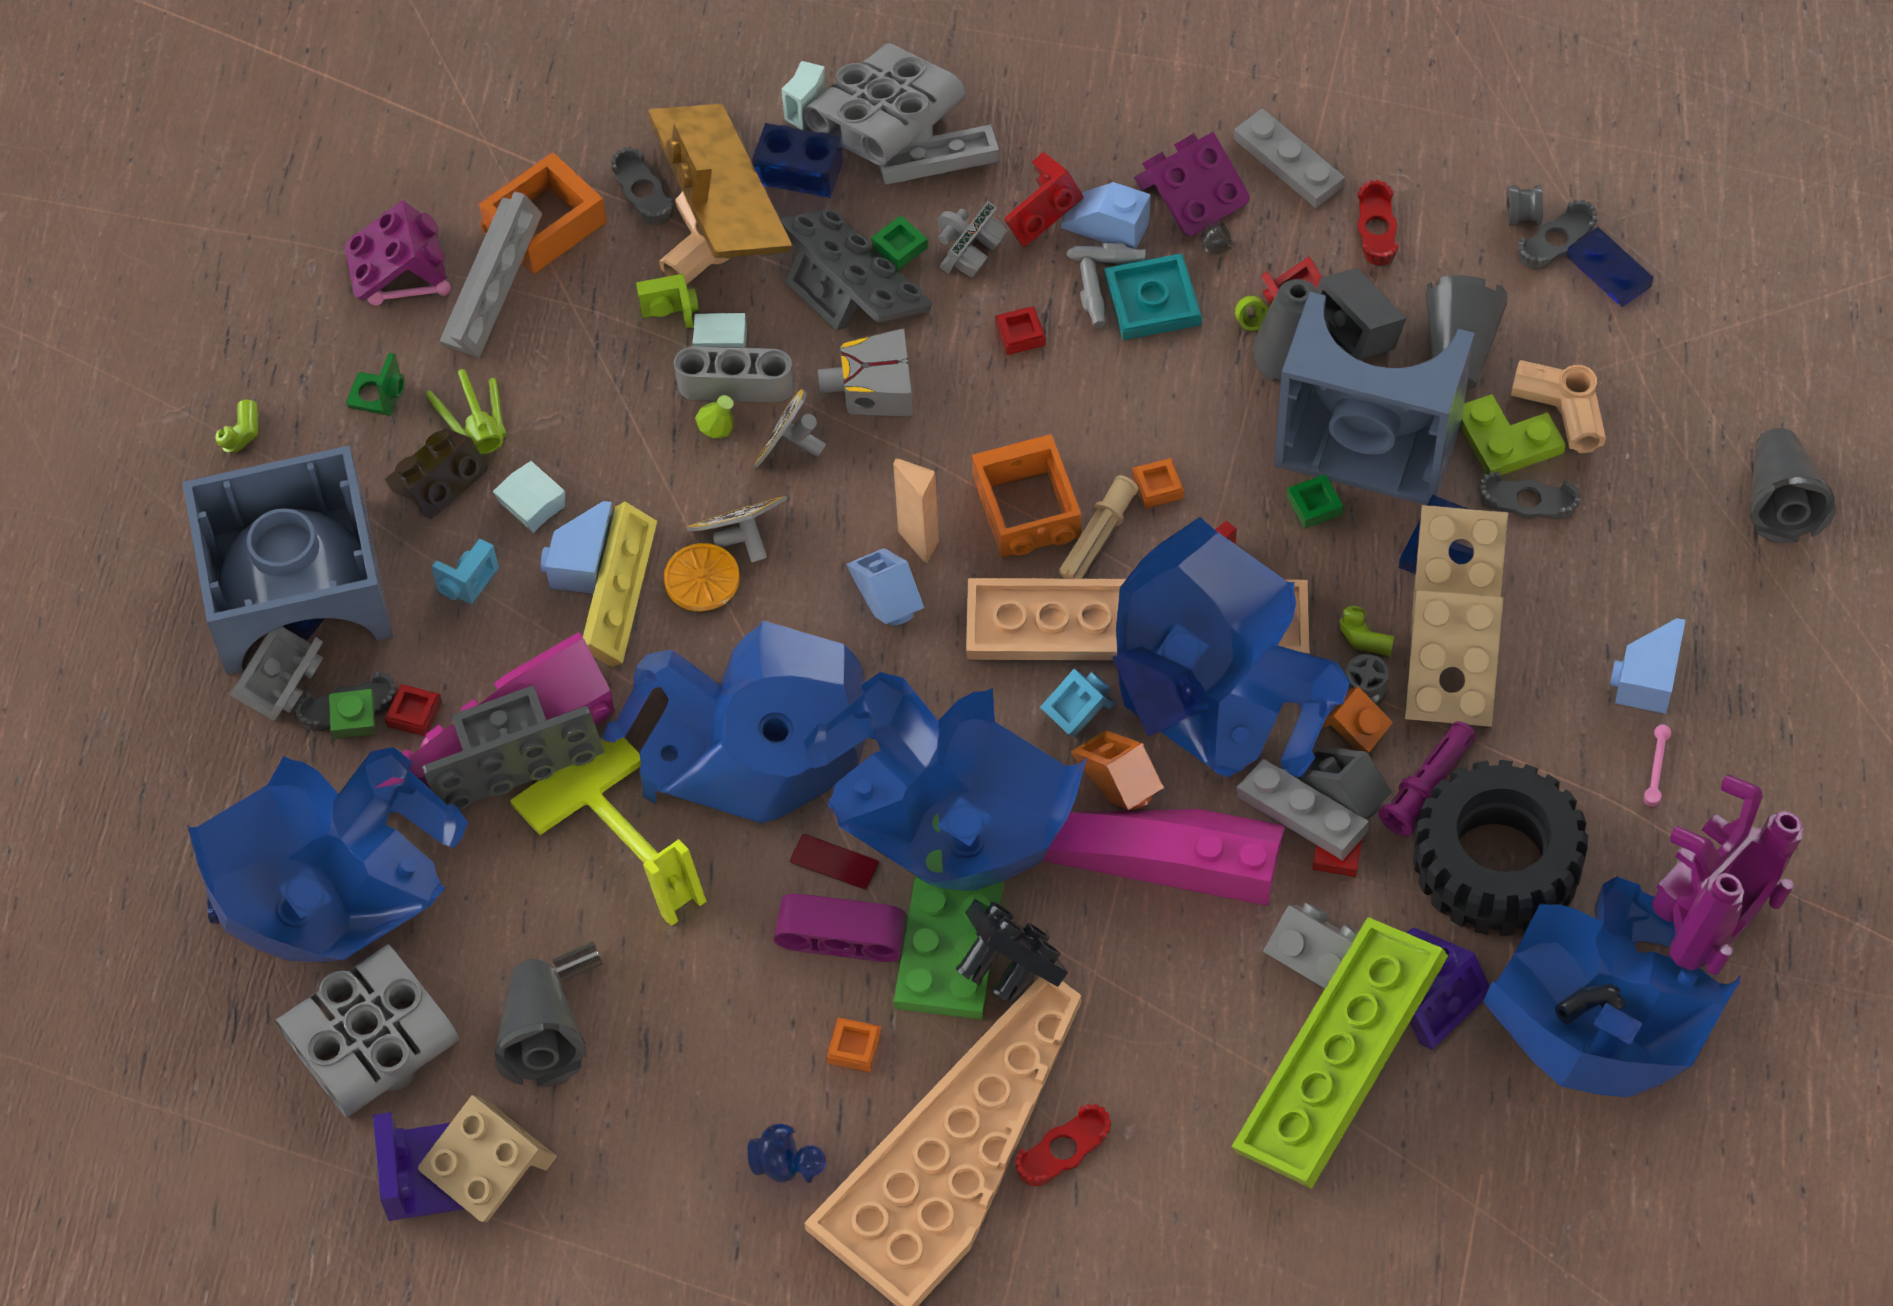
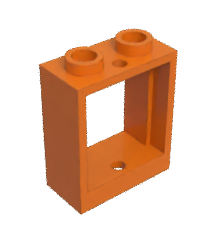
(583, 219)
(1033, 458)

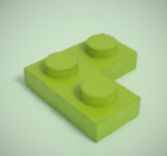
(1508, 446)

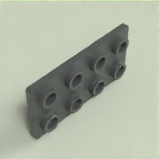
(842, 270)
(510, 745)

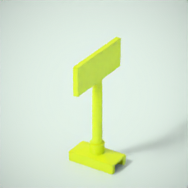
(570, 788)

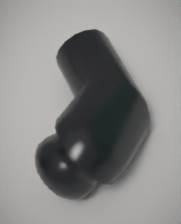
(1588, 998)

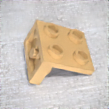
(483, 1157)

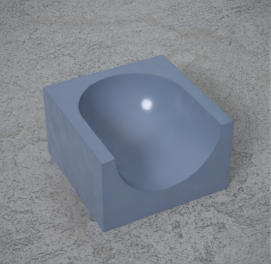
(1368, 421)
(284, 549)

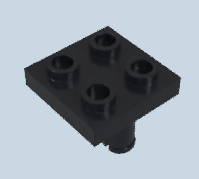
(1023, 945)

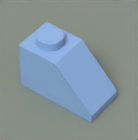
(1110, 215)
(577, 550)
(886, 586)
(1649, 669)

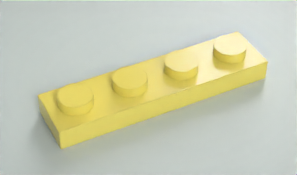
(619, 584)

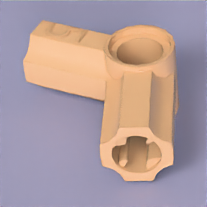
(693, 252)
(1557, 388)

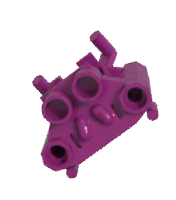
(1723, 890)

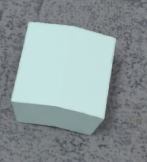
(801, 90)
(720, 330)
(530, 496)

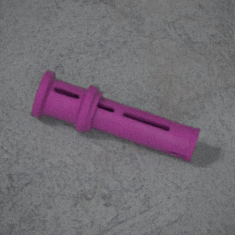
(1414, 790)

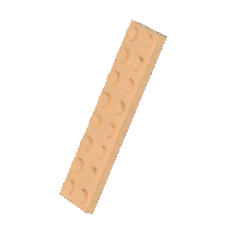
(1066, 619)

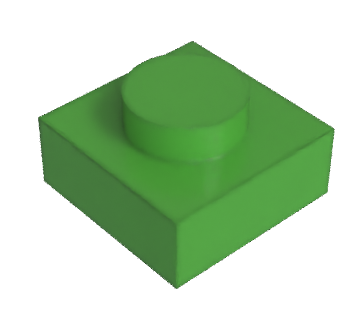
(352, 713)

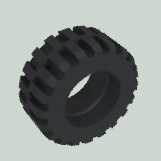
(1507, 798)

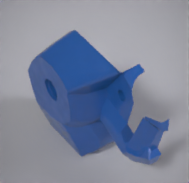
(1223, 619)
(744, 738)
(320, 868)
(1606, 1049)

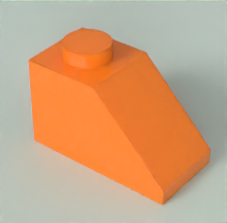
(1119, 769)

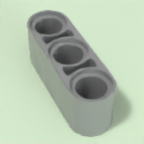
(715, 370)

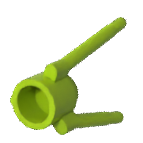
(484, 430)

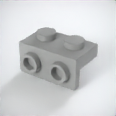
(275, 671)
(1310, 943)

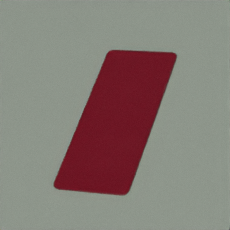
(834, 861)

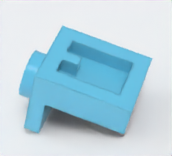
(472, 573)
(1077, 701)

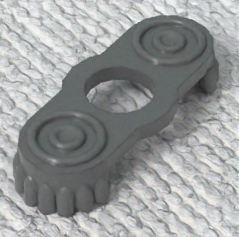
(630, 171)
(1574, 223)
(1555, 501)
(315, 713)

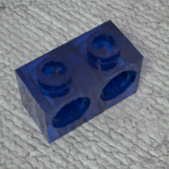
(798, 159)

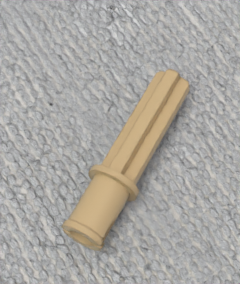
(1106, 516)

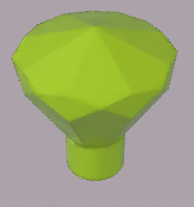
(716, 418)

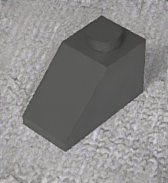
(1348, 779)

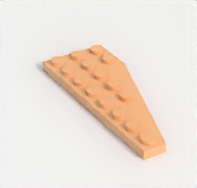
(932, 1180)

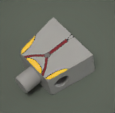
(872, 376)

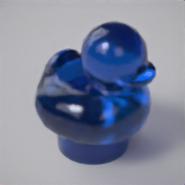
(778, 1156)

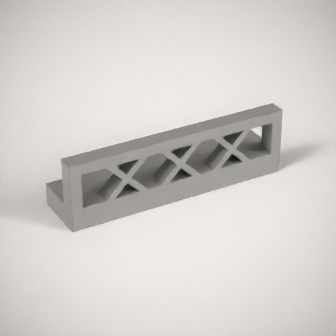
(491, 275)

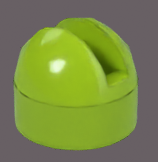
(1259, 309)

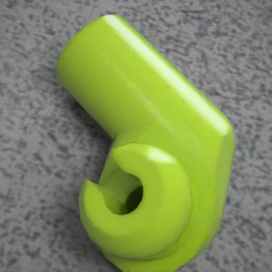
(246, 429)
(1360, 635)

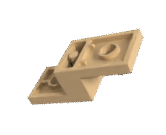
(1456, 616)

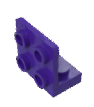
(1452, 995)
(401, 1185)

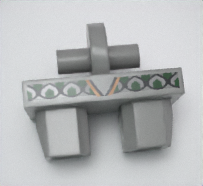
(963, 253)

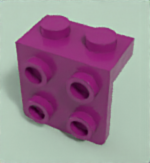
(1195, 182)
(390, 246)

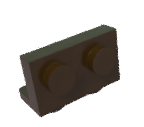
(438, 471)

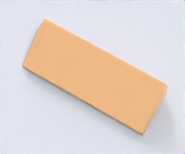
(916, 507)

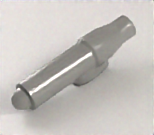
(1108, 253)
(1091, 294)

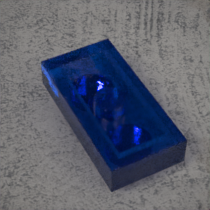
(1610, 267)

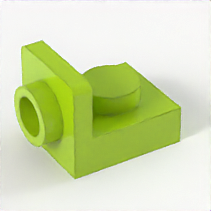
(667, 295)

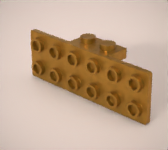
(719, 181)

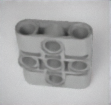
(885, 103)
(388, 984)

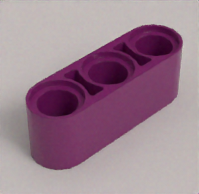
(840, 927)

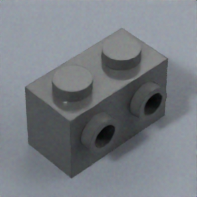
(1360, 314)

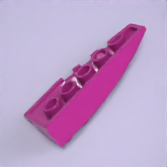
(564, 681)
(1175, 849)

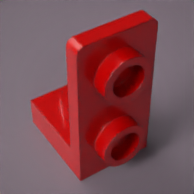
(1047, 204)

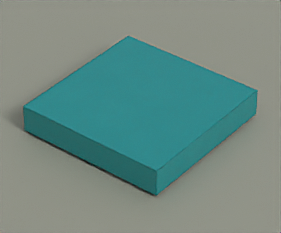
(1152, 296)

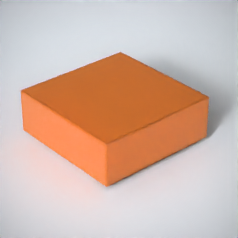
(1158, 483)
(854, 1044)

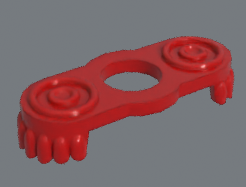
(1376, 204)
(1086, 1130)

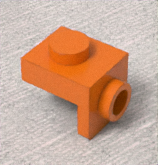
(1359, 720)

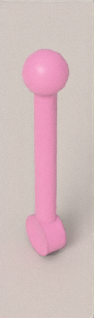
(442, 289)
(1652, 795)

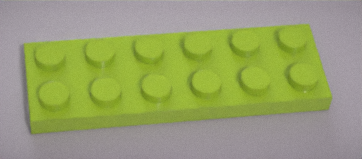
(1339, 1052)

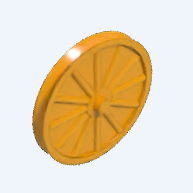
(701, 577)

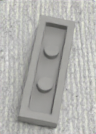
(943, 154)
(1289, 158)
(1303, 809)

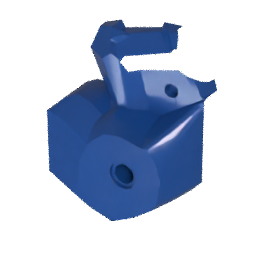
(990, 787)

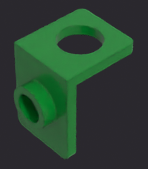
(389, 385)

